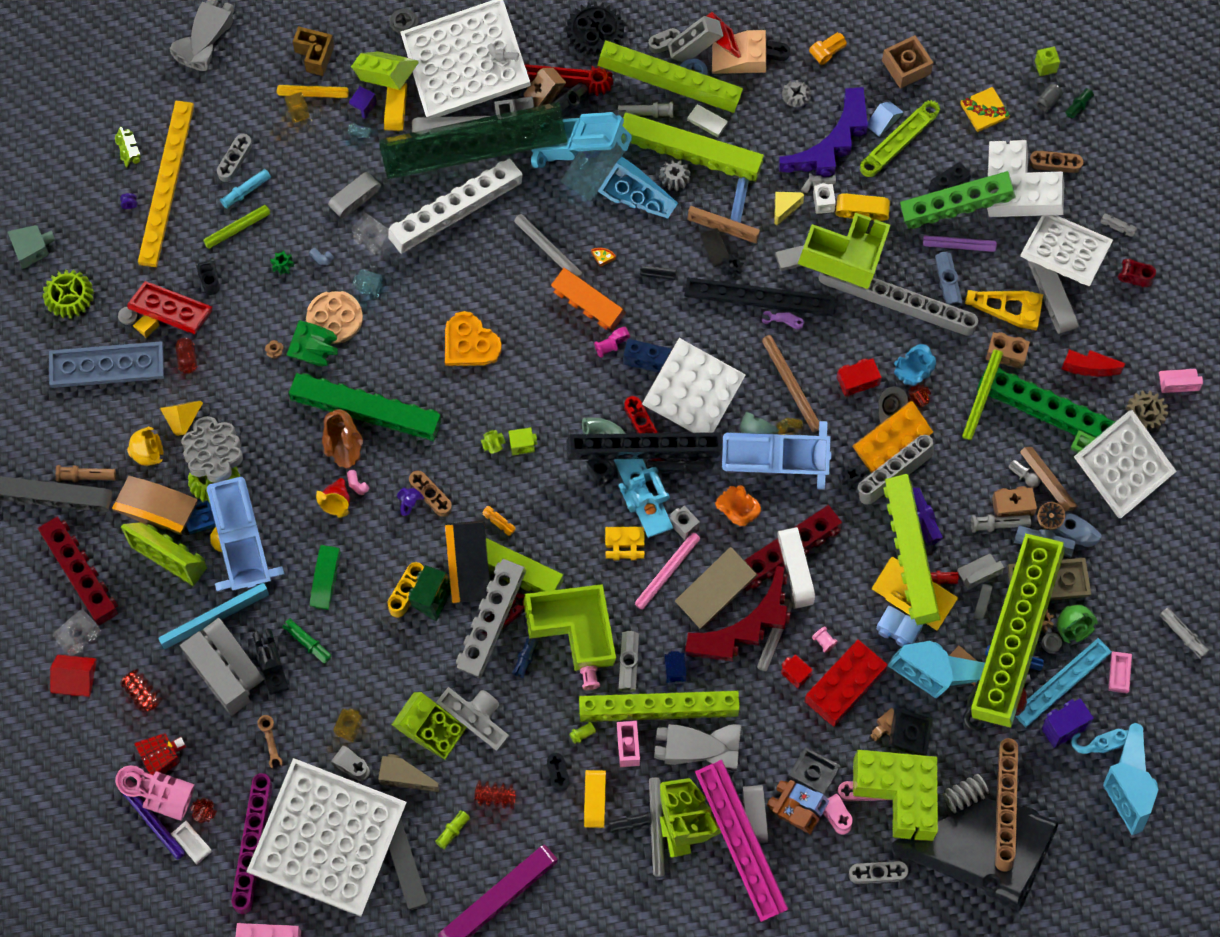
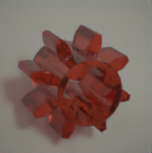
(919, 395)
(203, 810)

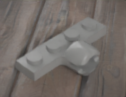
(475, 715)

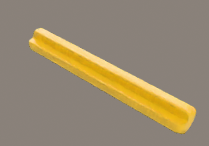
(313, 91)

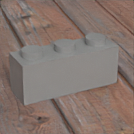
(695, 39)

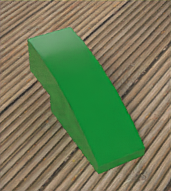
(324, 577)

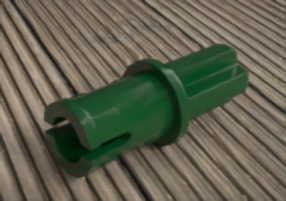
(1079, 103)

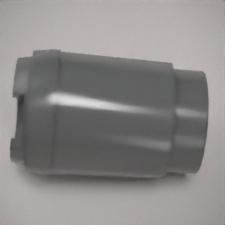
(1049, 97)

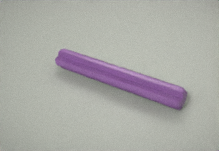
(959, 243)

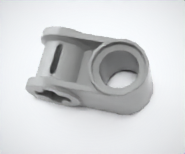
(348, 762)

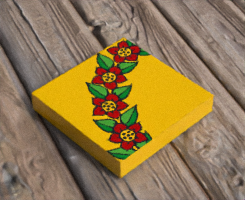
(984, 109)

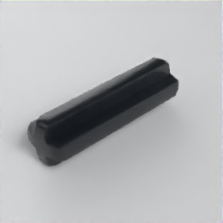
(657, 272)

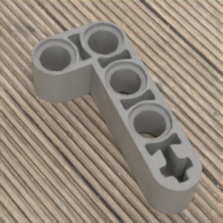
(233, 653)

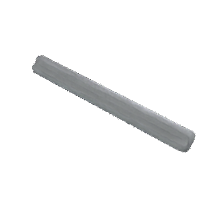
(546, 245)
(656, 832)

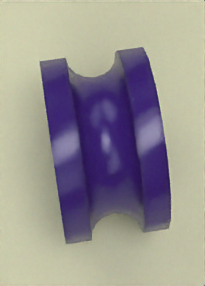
(128, 201)

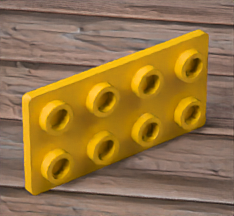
(893, 589)

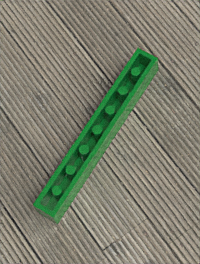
(365, 406)

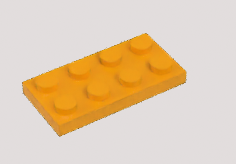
(892, 436)

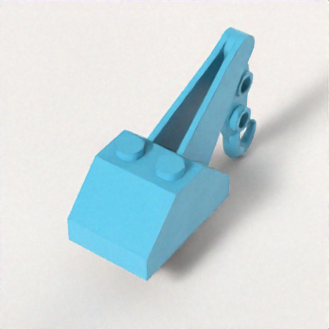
(1126, 782)

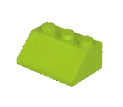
(384, 69)

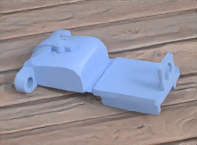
(778, 453)
(238, 536)

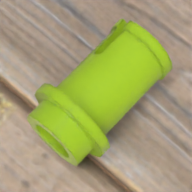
(582, 733)

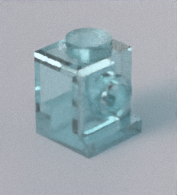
(368, 283)

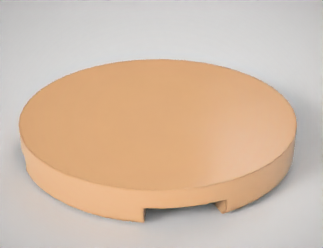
(337, 313)

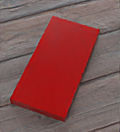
(169, 307)

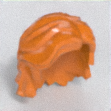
(738, 505)

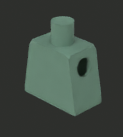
(30, 244)

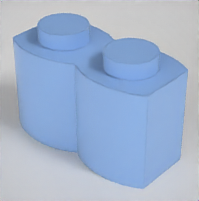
(898, 626)

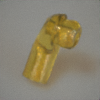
(786, 423)

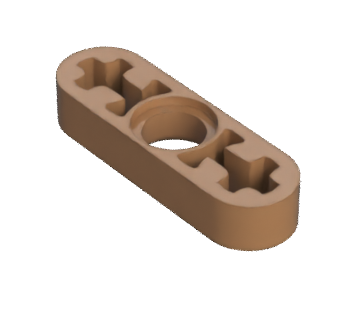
(1042, 155)
(430, 485)

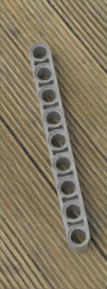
(905, 305)

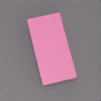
(1120, 672)

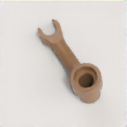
(270, 738)

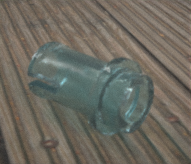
(358, 130)

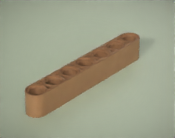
(1005, 812)

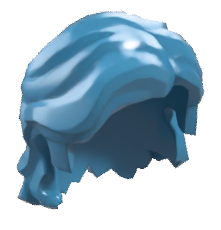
(916, 365)

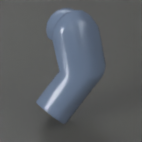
(320, 258)

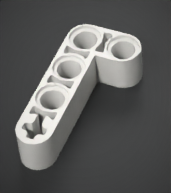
(795, 562)

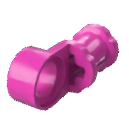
(618, 336)

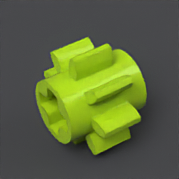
(493, 441)

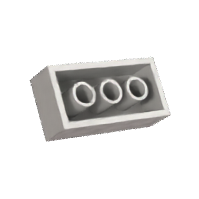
(215, 673)

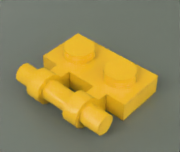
(624, 538)

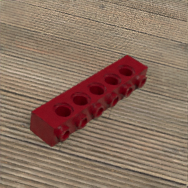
(825, 517)
(51, 532)

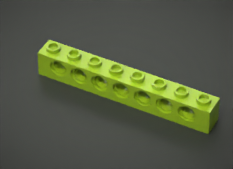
(659, 706)

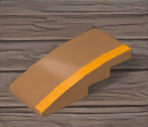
(155, 504)

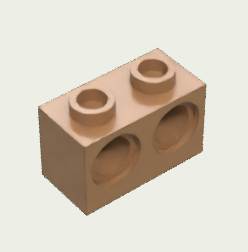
(1009, 344)

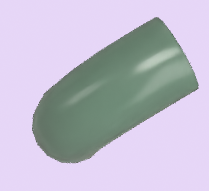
(600, 426)

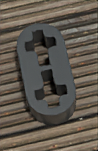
(982, 602)

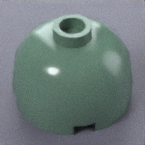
(756, 425)

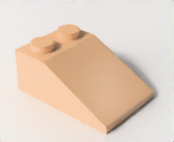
(752, 50)

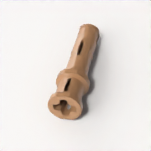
(75, 474)

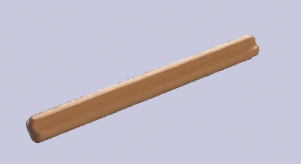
(791, 383)

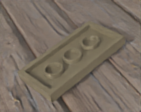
(1071, 579)

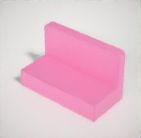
(1180, 381)

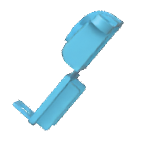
(585, 133)

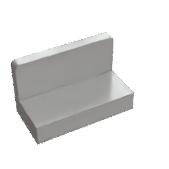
(980, 571)

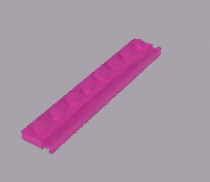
(741, 840)

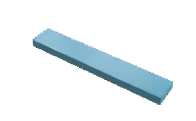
(222, 611)
(1063, 681)

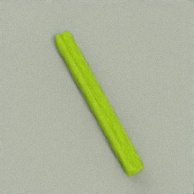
(982, 394)

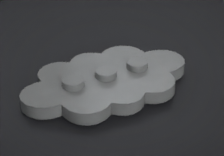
(212, 449)

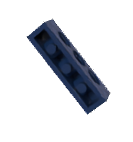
(645, 355)

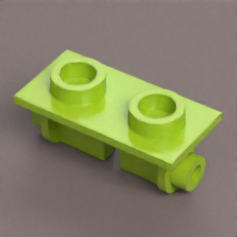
(125, 140)

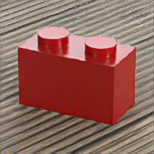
(858, 377)

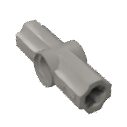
(629, 650)

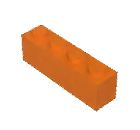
(588, 299)

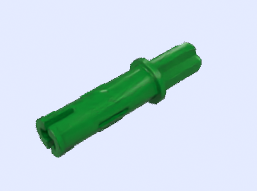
(306, 640)

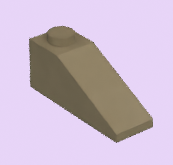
(399, 773)

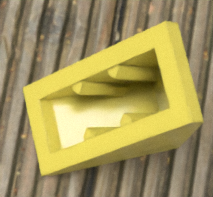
(786, 204)

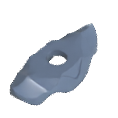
(1082, 534)

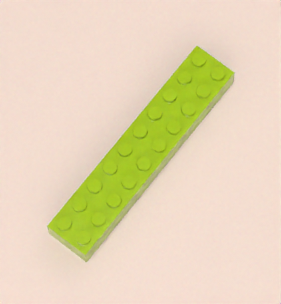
(1017, 630)

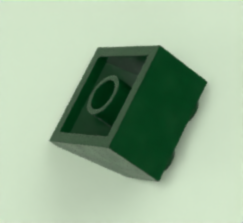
(430, 592)

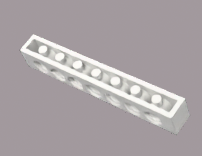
(496, 187)

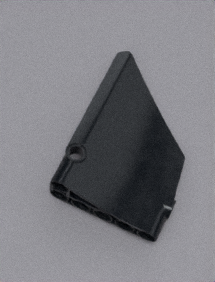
(967, 850)

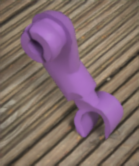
(788, 318)

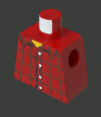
(160, 753)

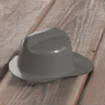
(890, 402)

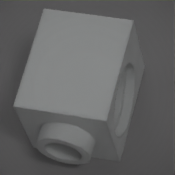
(684, 530)

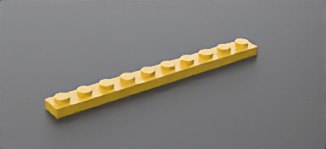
(166, 184)

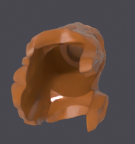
(341, 439)

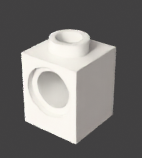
(824, 205)

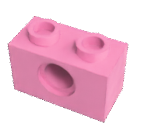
(628, 744)

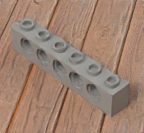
(477, 666)

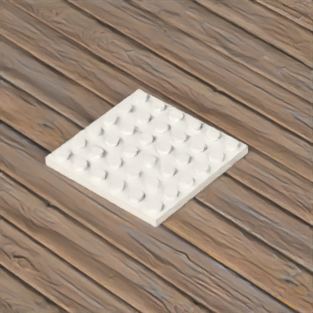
(455, 59)
(326, 837)

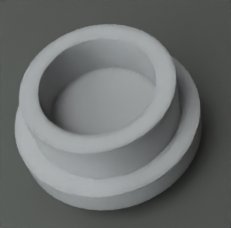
(127, 316)

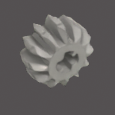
(677, 181)

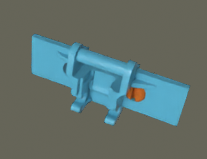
(639, 500)

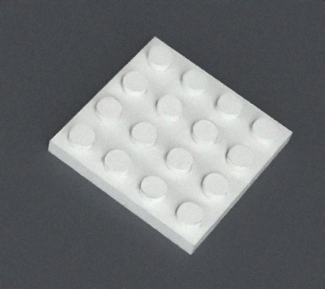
(1067, 248)
(693, 388)
(1125, 464)

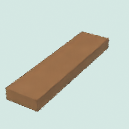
(723, 224)
(1048, 479)

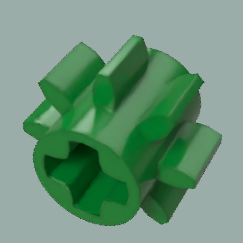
(282, 263)

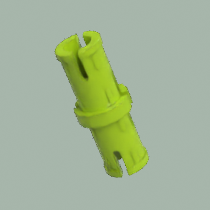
(452, 829)

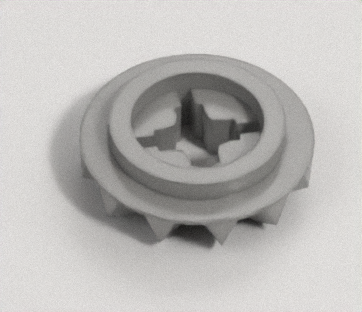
(798, 100)

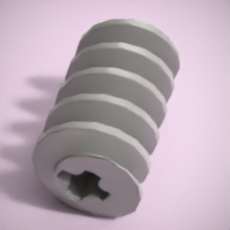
(964, 792)

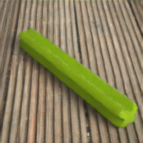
(236, 226)

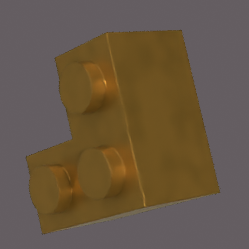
(316, 47)

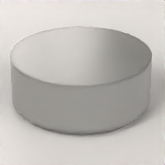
(1051, 642)

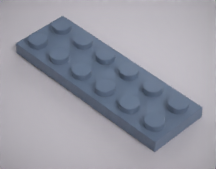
(106, 364)

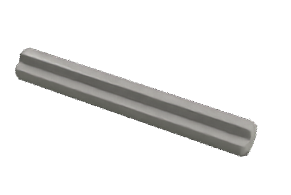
(772, 642)

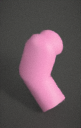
(353, 482)

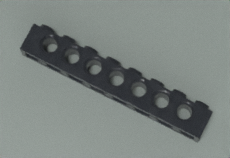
(643, 446)

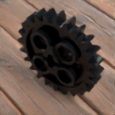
(580, 35)

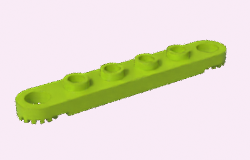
(899, 138)

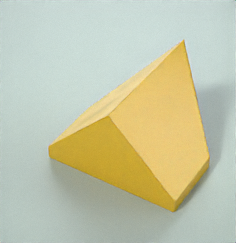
(181, 416)

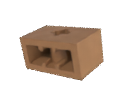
(545, 87)
(1021, 495)

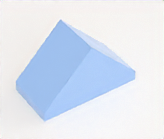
(884, 117)

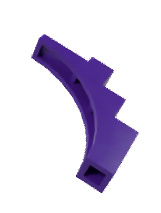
(837, 143)

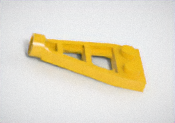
(1030, 307)

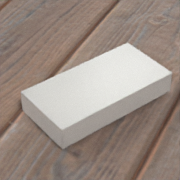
(707, 120)
(191, 842)

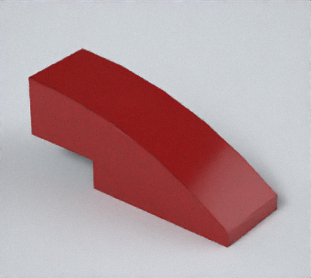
(728, 40)
(1092, 364)

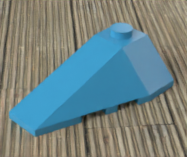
(634, 188)

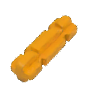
(499, 520)

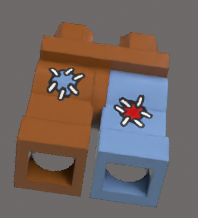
(798, 805)

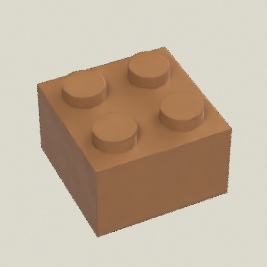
(907, 61)

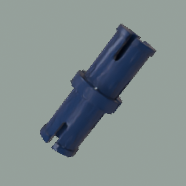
(525, 657)

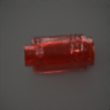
(186, 355)

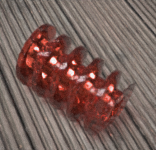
(139, 692)
(495, 795)

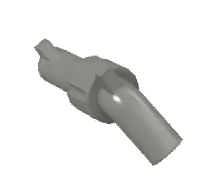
(501, 55)
(815, 180)

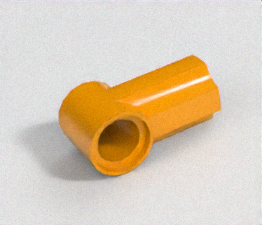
(824, 50)

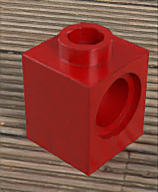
(796, 671)

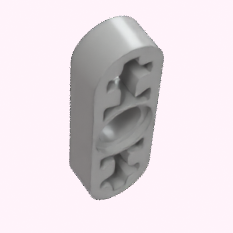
(234, 165)
(883, 865)

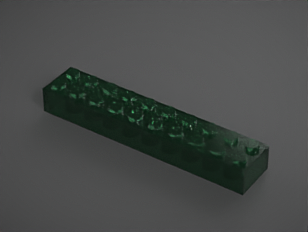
(473, 140)

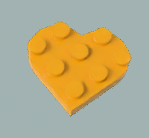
(469, 342)

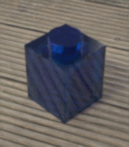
(675, 667)

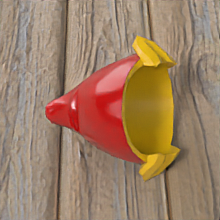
(334, 499)

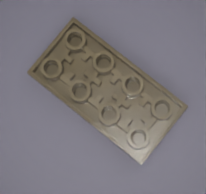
(716, 588)

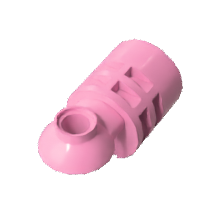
(162, 792)

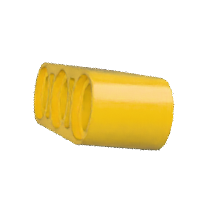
(395, 108)
(871, 206)
(400, 597)
(594, 798)

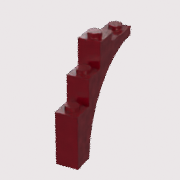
(722, 643)

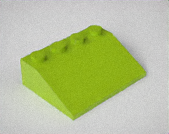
(164, 551)

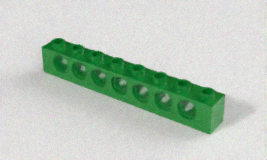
(1041, 408)

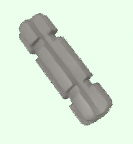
(1118, 225)

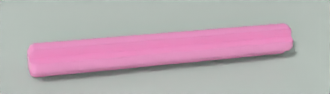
(667, 571)

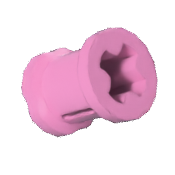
(824, 639)
(589, 678)

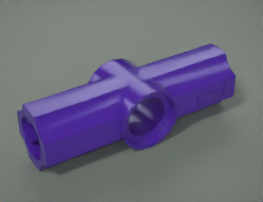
(927, 519)

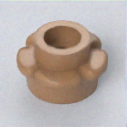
(274, 353)

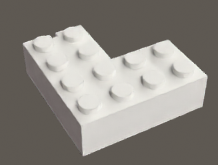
(1035, 192)

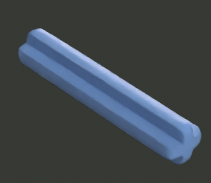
(739, 199)

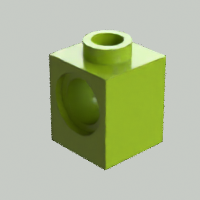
(1047, 61)
(522, 441)

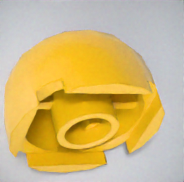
(145, 447)

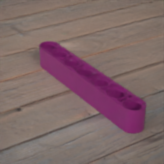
(249, 834)
(501, 894)

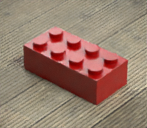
(845, 683)

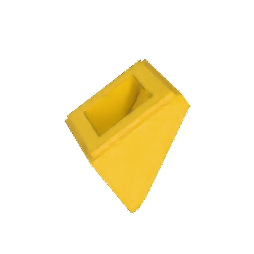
(146, 325)

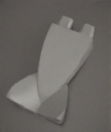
(207, 28)
(691, 745)

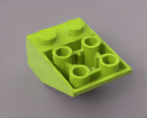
(429, 725)

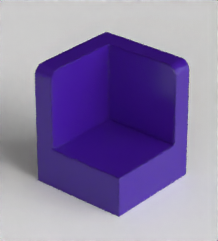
(363, 100)

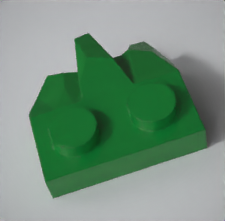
(312, 344)

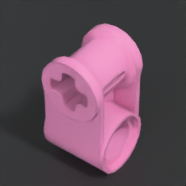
(837, 812)

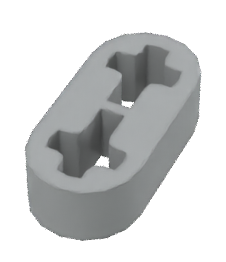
(662, 39)

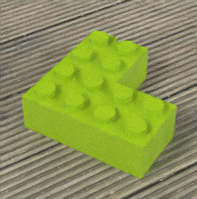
(849, 256)
(574, 612)
(905, 780)

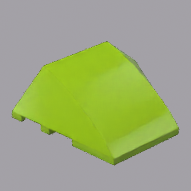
(687, 813)

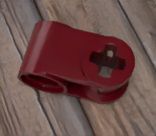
(1136, 273)

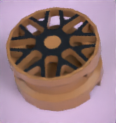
(1051, 515)

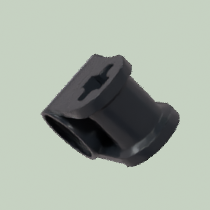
(208, 273)

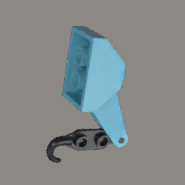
(935, 671)

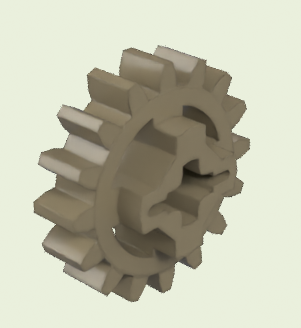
(1154, 416)

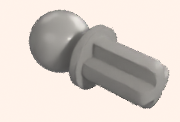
(1031, 479)

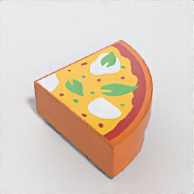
(603, 256)

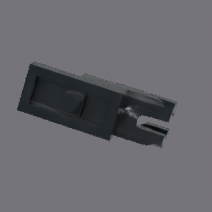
(271, 663)

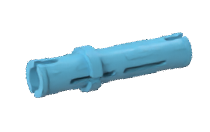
(239, 192)

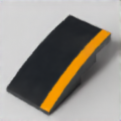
(467, 561)

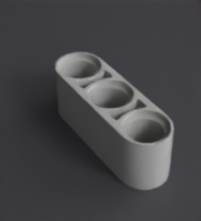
(354, 195)
(755, 809)

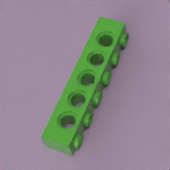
(948, 196)

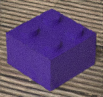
(1066, 722)

